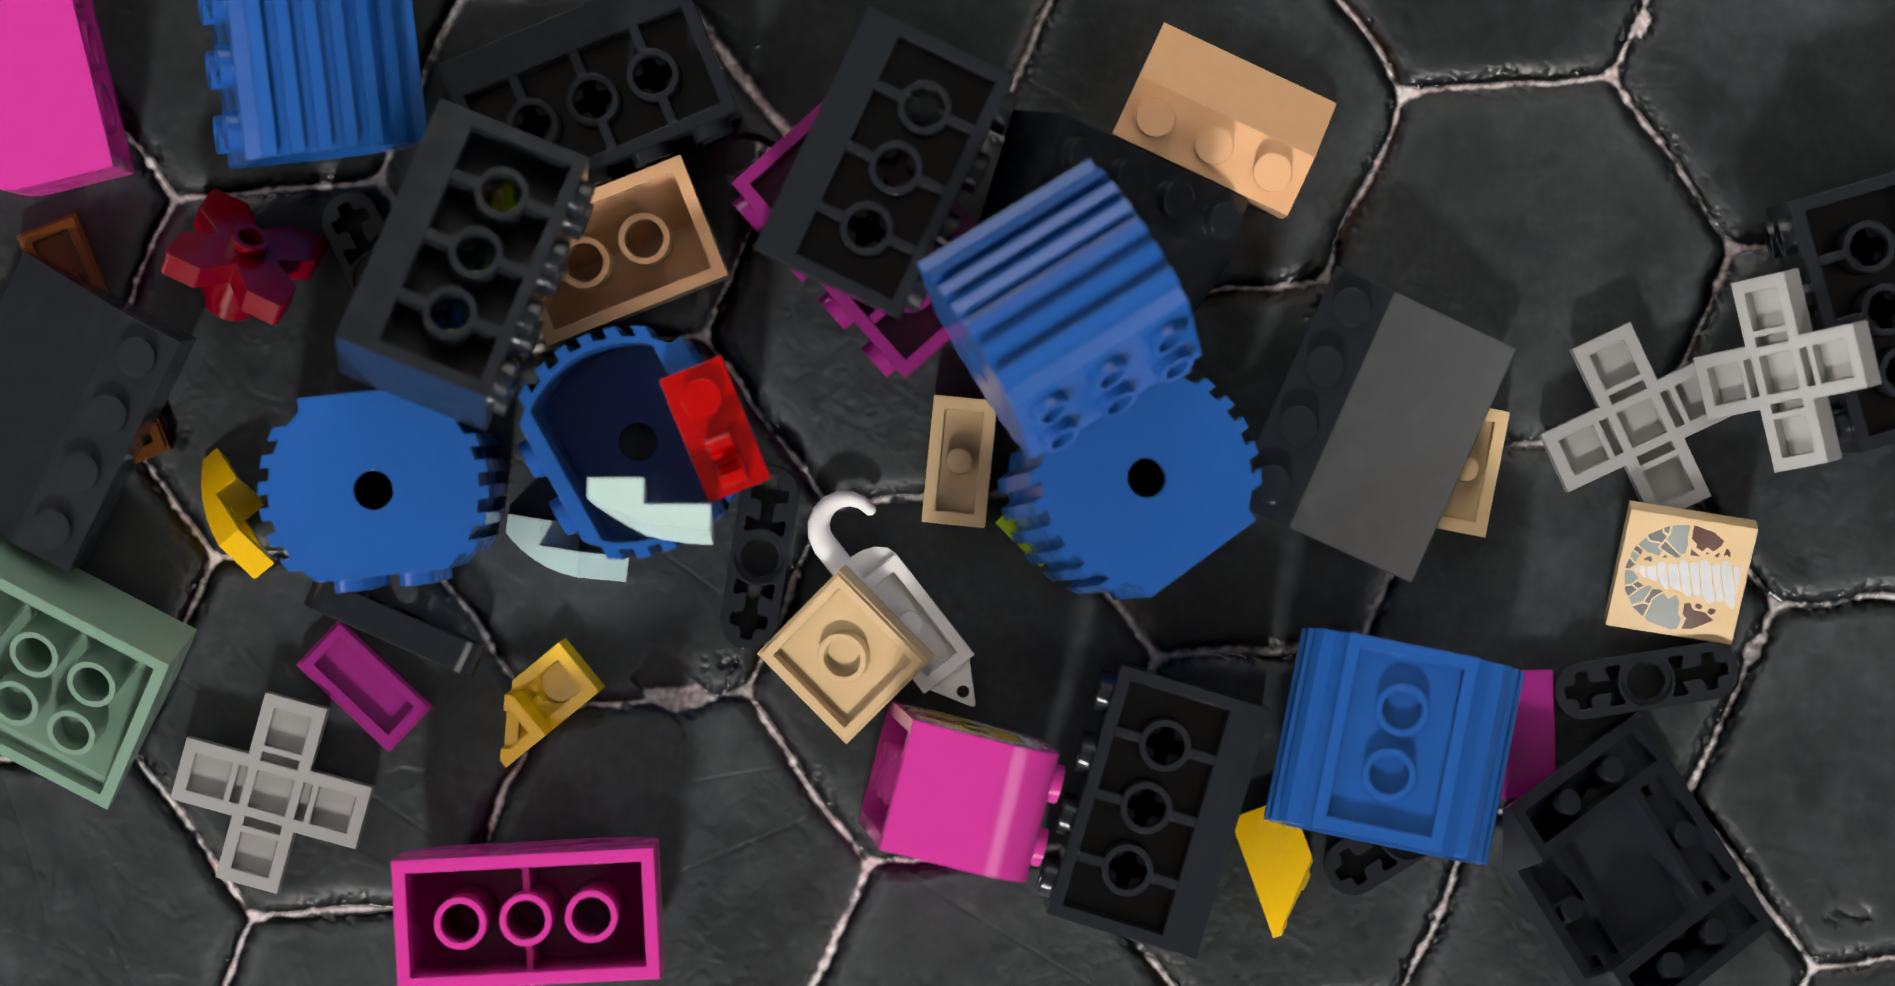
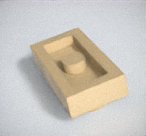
(959, 461)
(1474, 492)

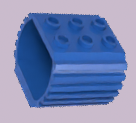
(313, 79)
(1062, 309)
(577, 425)
(438, 503)
(1105, 537)
(1394, 745)

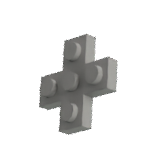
(1787, 370)
(1635, 423)
(272, 792)

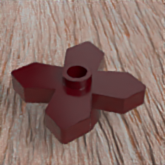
(239, 264)

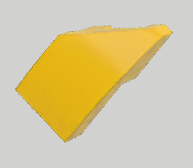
(227, 507)
(545, 698)
(1277, 864)

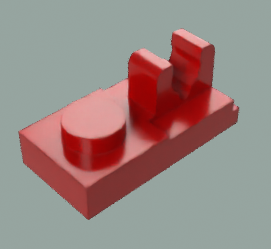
(715, 429)

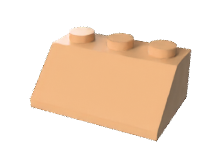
(1225, 120)
(637, 253)

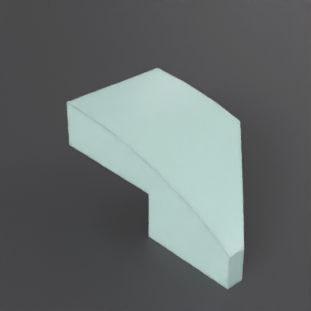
(627, 502)
(551, 547)

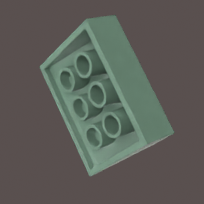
(79, 673)

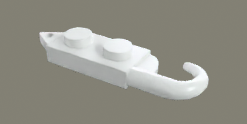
(901, 592)

